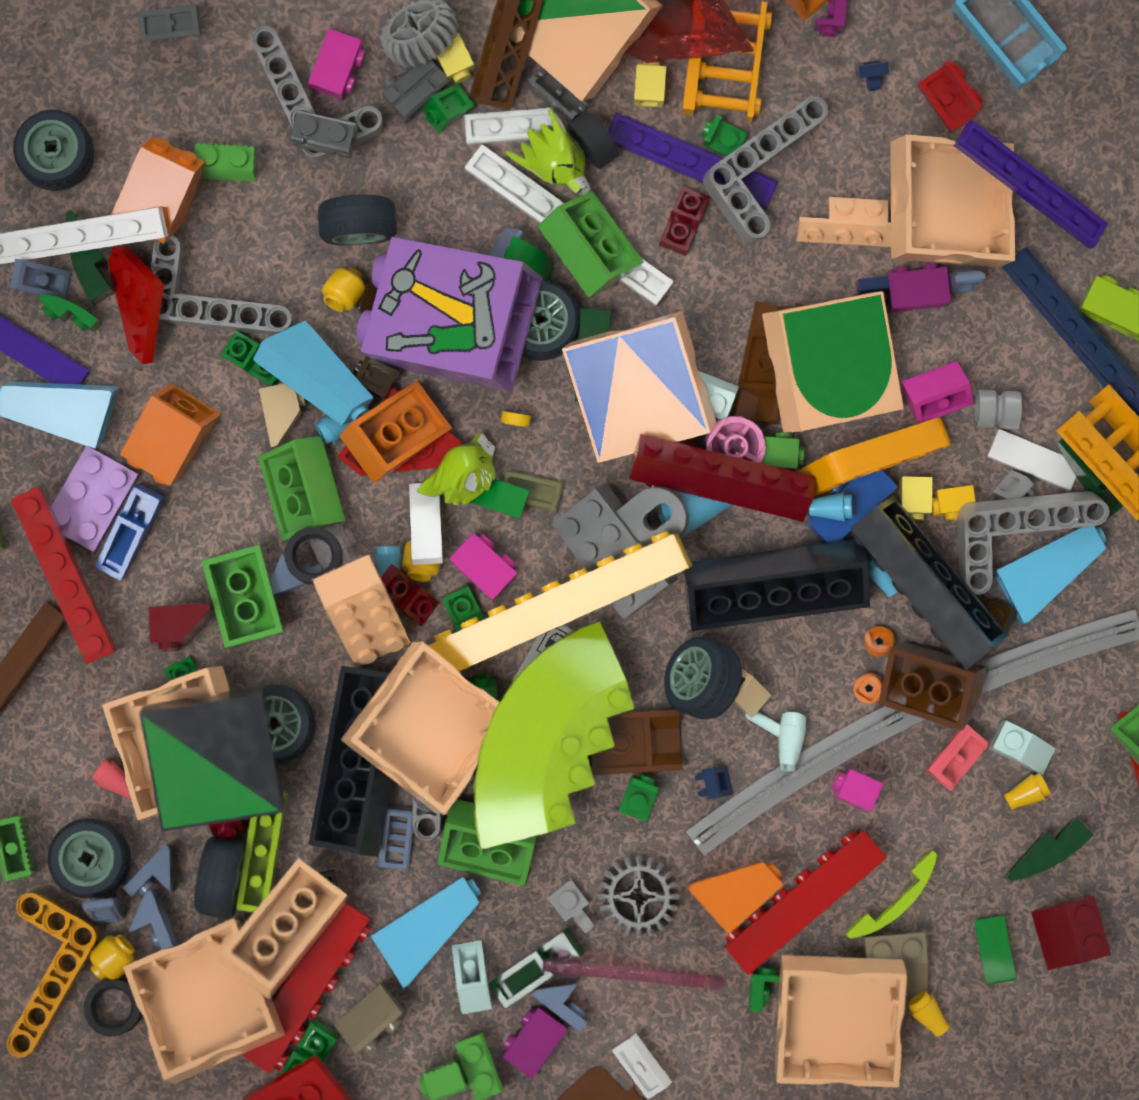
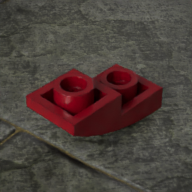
(683, 221)
(408, 596)
(228, 828)

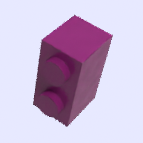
(918, 288)
(534, 1042)

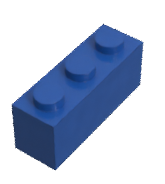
(866, 494)

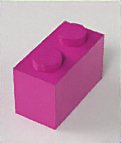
(336, 65)
(937, 392)
(484, 566)
(856, 789)

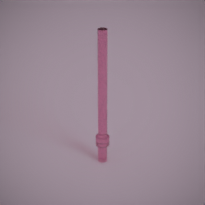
(575, 969)

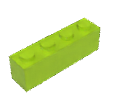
(1112, 306)
(260, 860)

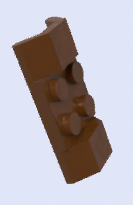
(757, 381)
(642, 744)

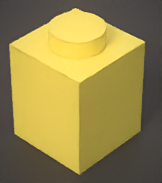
(456, 61)
(649, 85)
(916, 496)

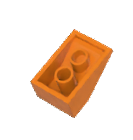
(394, 431)

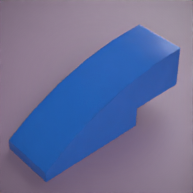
(130, 531)

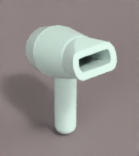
(790, 736)

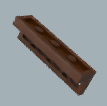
(495, 51)
(29, 651)

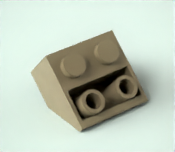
(369, 1018)

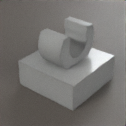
(1014, 486)

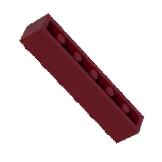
(722, 477)

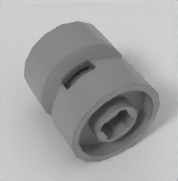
(997, 409)

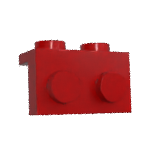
(951, 96)

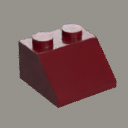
(177, 624)
(1071, 932)

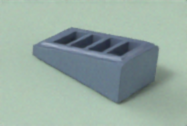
(965, 279)
(400, 811)
(104, 910)

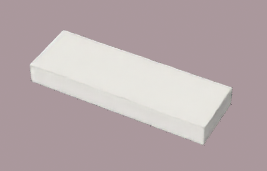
(504, 125)
(1031, 459)
(425, 527)

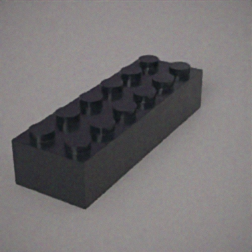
(928, 582)
(777, 585)
(351, 789)

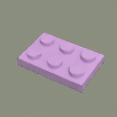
(92, 497)

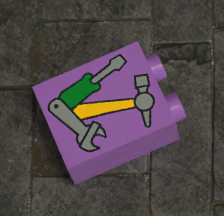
(449, 313)

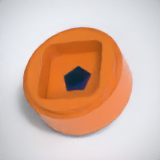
(878, 641)
(868, 688)

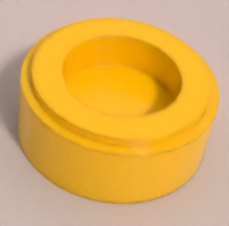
(515, 419)

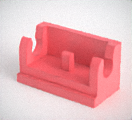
(957, 757)

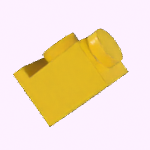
(950, 500)

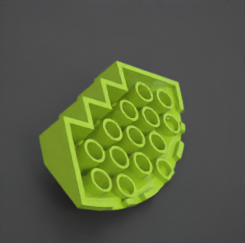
(543, 737)

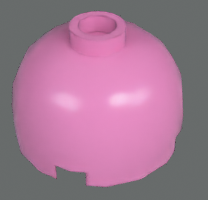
(737, 438)

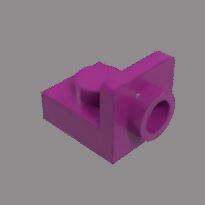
(831, 27)

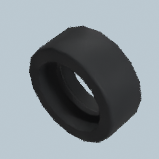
(593, 139)
(305, 534)
(92, 1016)

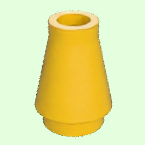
(1029, 791)
(927, 1012)

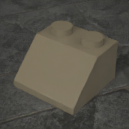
(905, 946)

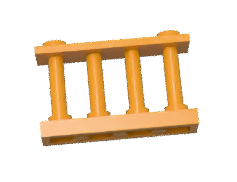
(698, 70)
(1100, 453)

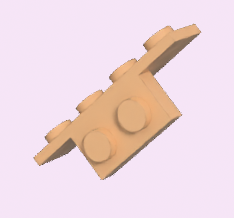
(849, 222)

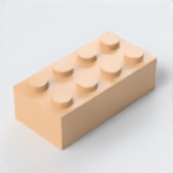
(361, 611)
(283, 928)

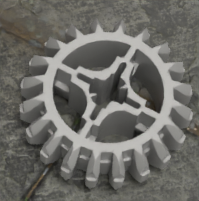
(419, 32)
(664, 896)

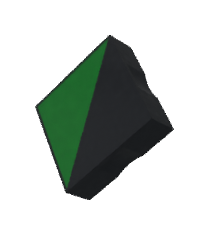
(212, 759)

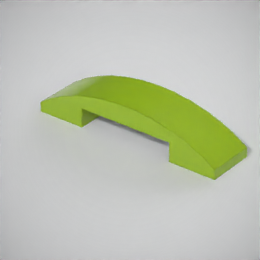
(921, 872)

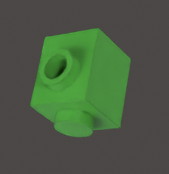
(783, 451)

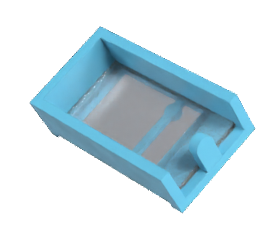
(1012, 36)

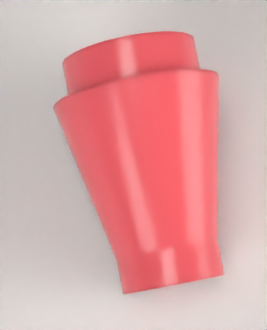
(111, 778)

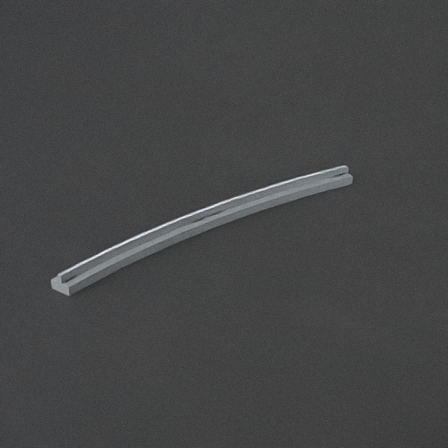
(874, 729)

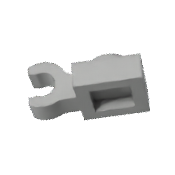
(570, 903)

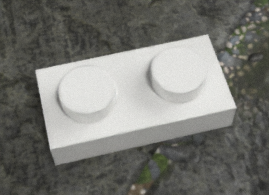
(641, 1066)

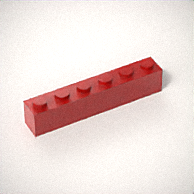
(63, 574)
(803, 902)
(308, 982)

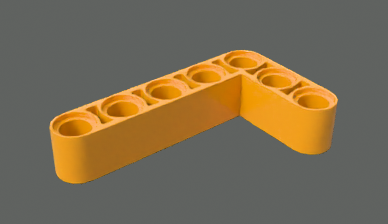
(876, 455)
(55, 972)

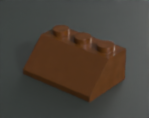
(931, 685)

